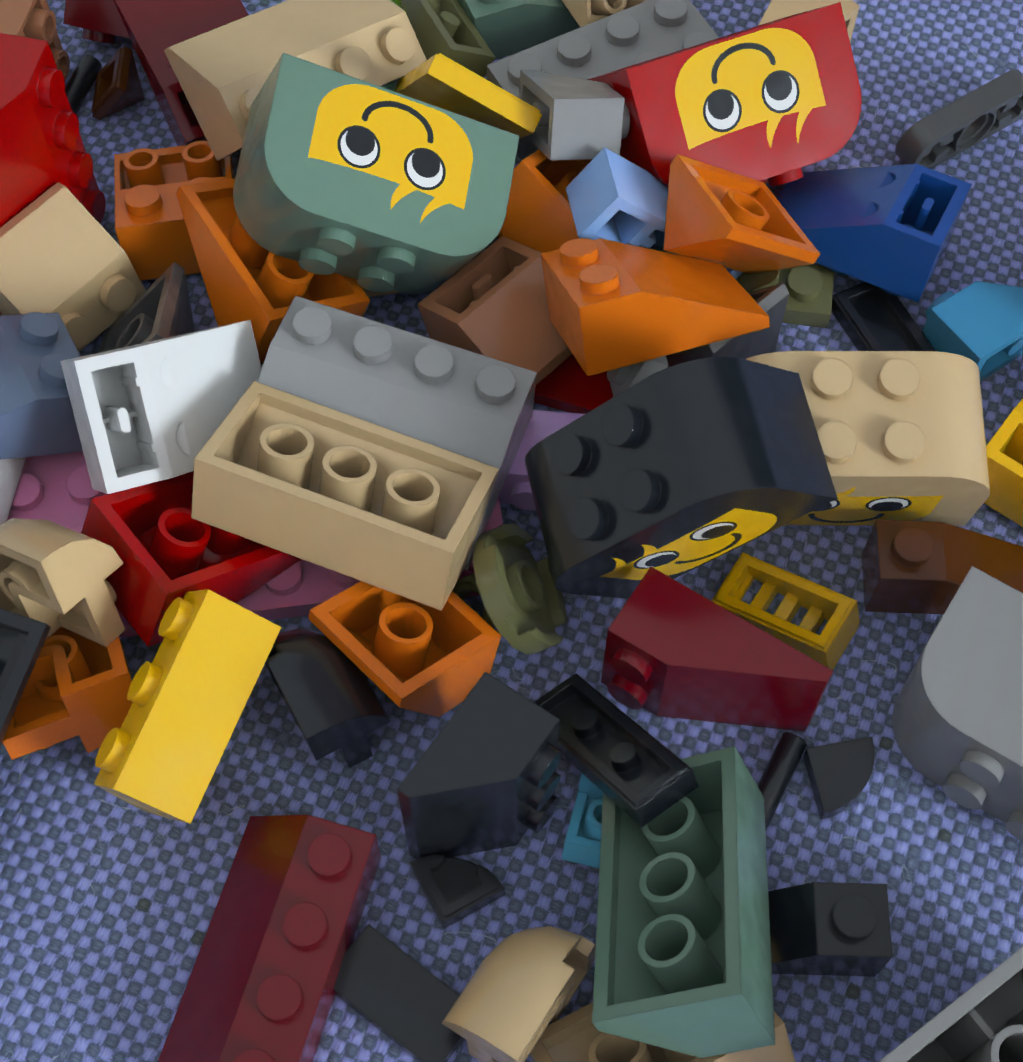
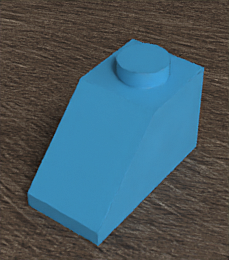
(979, 324)

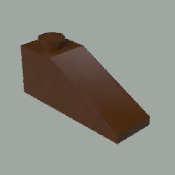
(924, 562)

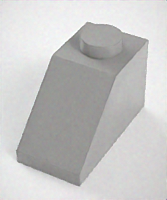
(576, 115)

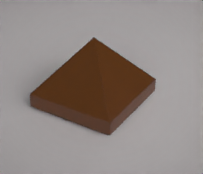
(117, 85)

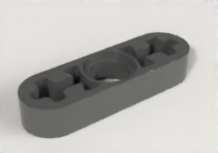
(963, 122)

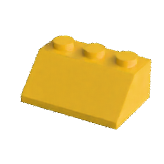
(185, 705)

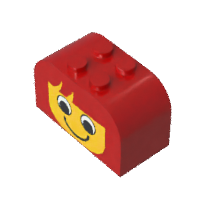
(746, 100)

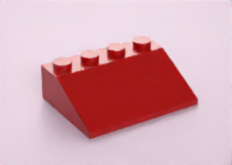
(39, 132)

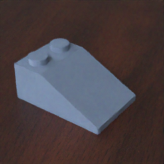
(33, 389)

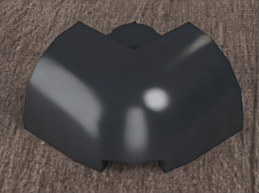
(325, 695)

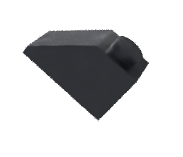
(830, 929)

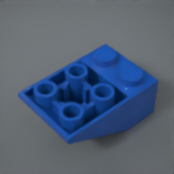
(878, 222)

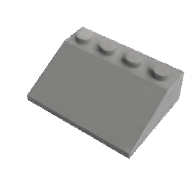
(404, 384)

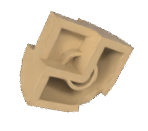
(59, 578)
(519, 992)

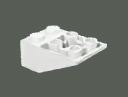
(157, 402)

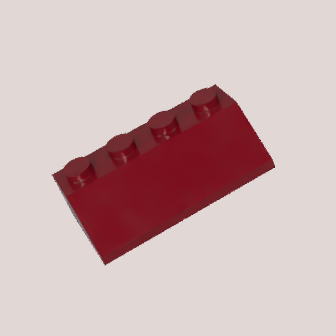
(275, 943)

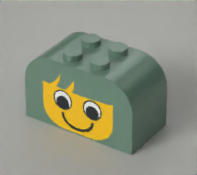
(369, 180)

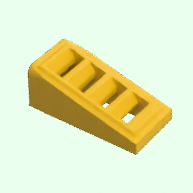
(820, 601)

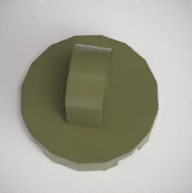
(515, 590)

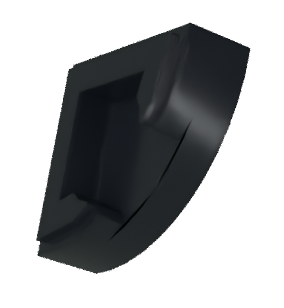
(839, 773)
(455, 886)

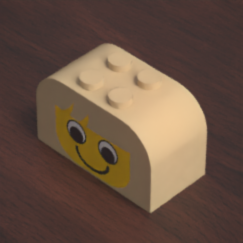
(895, 434)

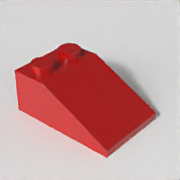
(172, 553)

